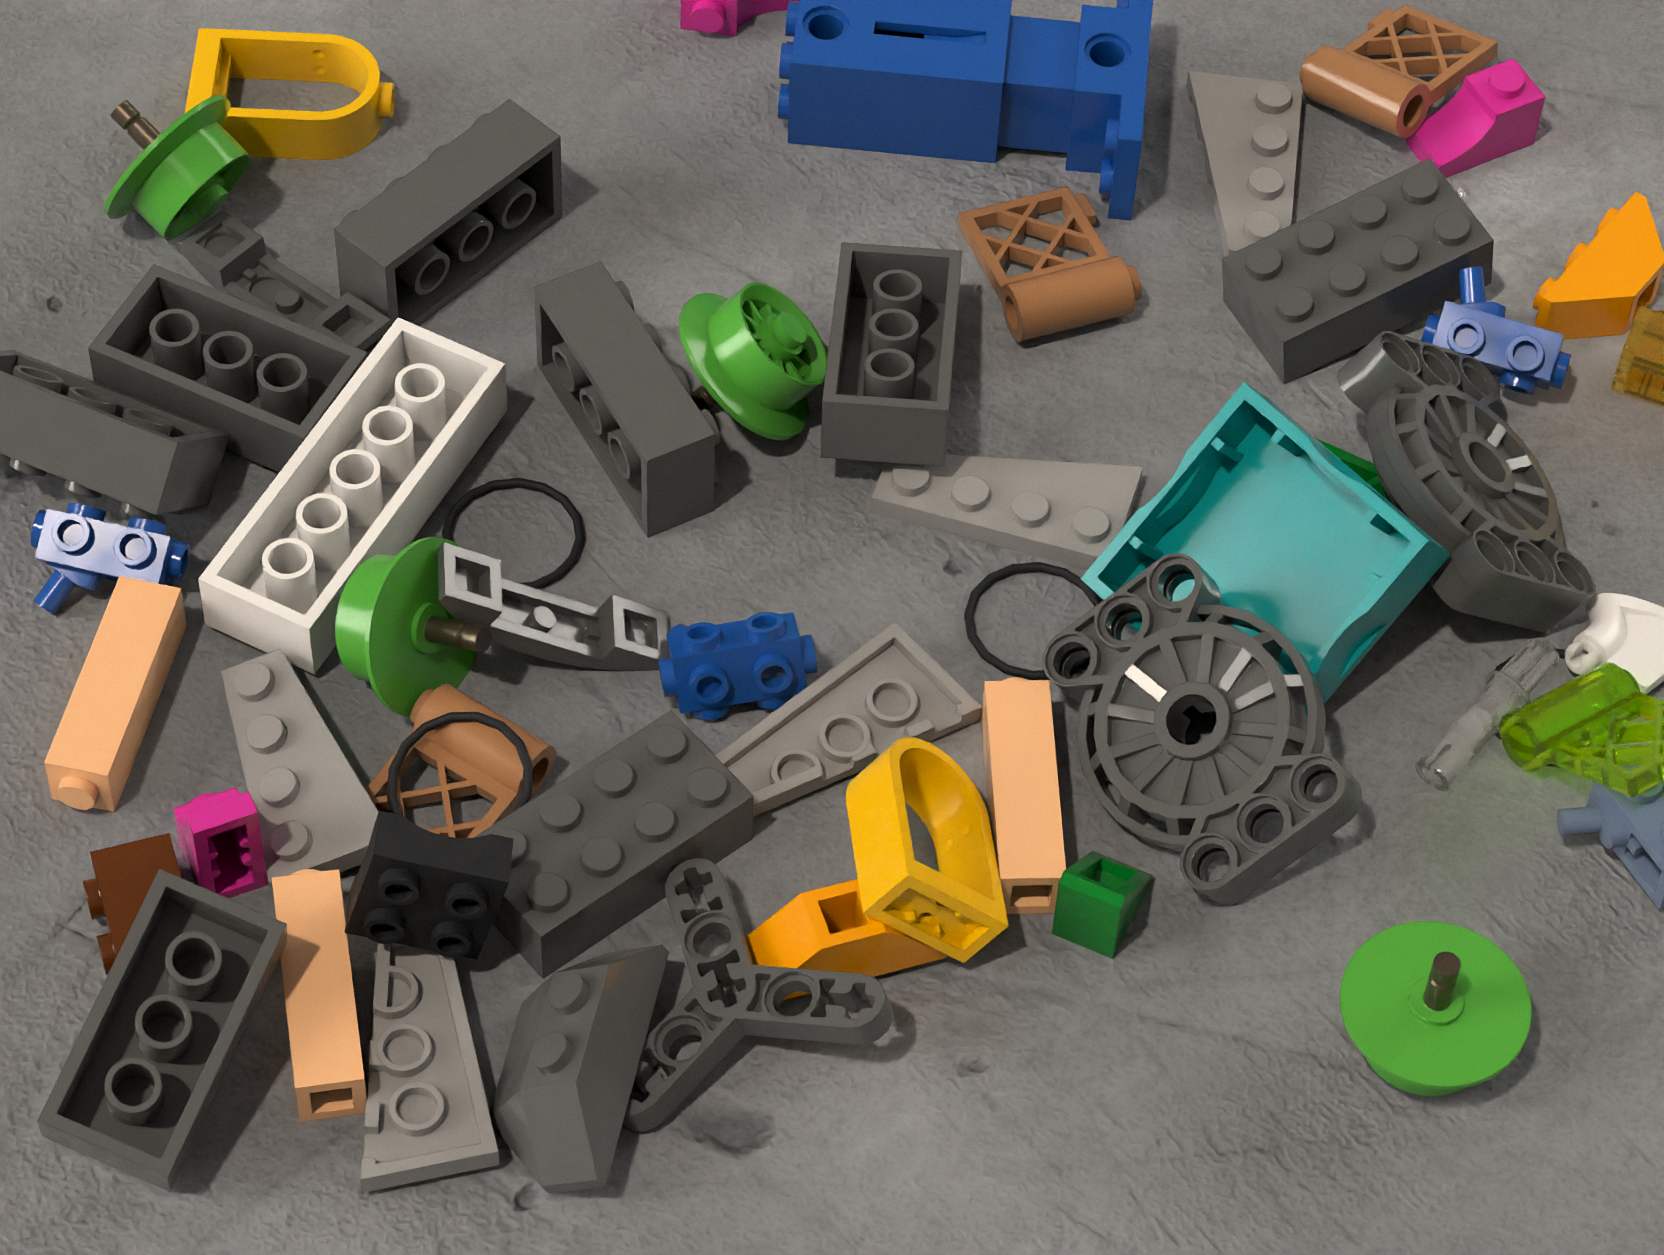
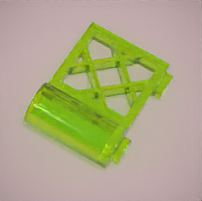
(1589, 714)

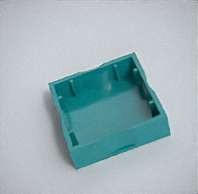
(1281, 537)

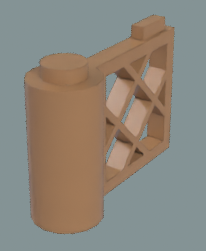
(1383, 89)
(1057, 291)
(472, 755)

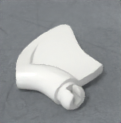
(1622, 633)

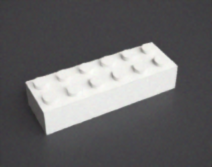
(353, 491)

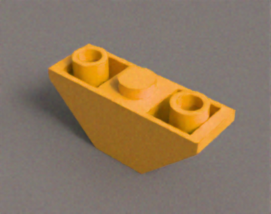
(1606, 277)
(831, 933)

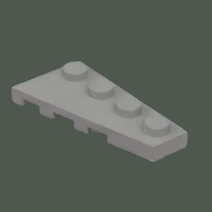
(1249, 152)
(1018, 504)
(848, 720)
(297, 774)
(424, 1076)

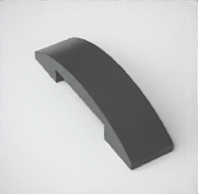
(237, 264)
(546, 625)

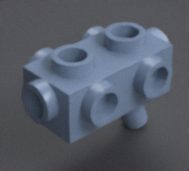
(1628, 827)

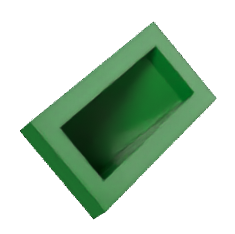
(1098, 902)

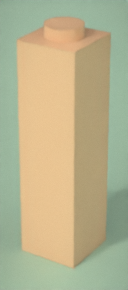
(115, 694)
(1023, 792)
(319, 996)

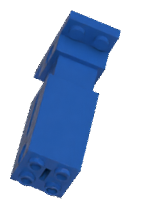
(971, 79)

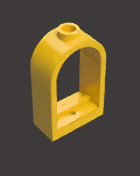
(293, 57)
(944, 909)

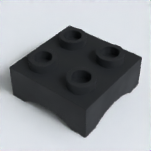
(428, 888)

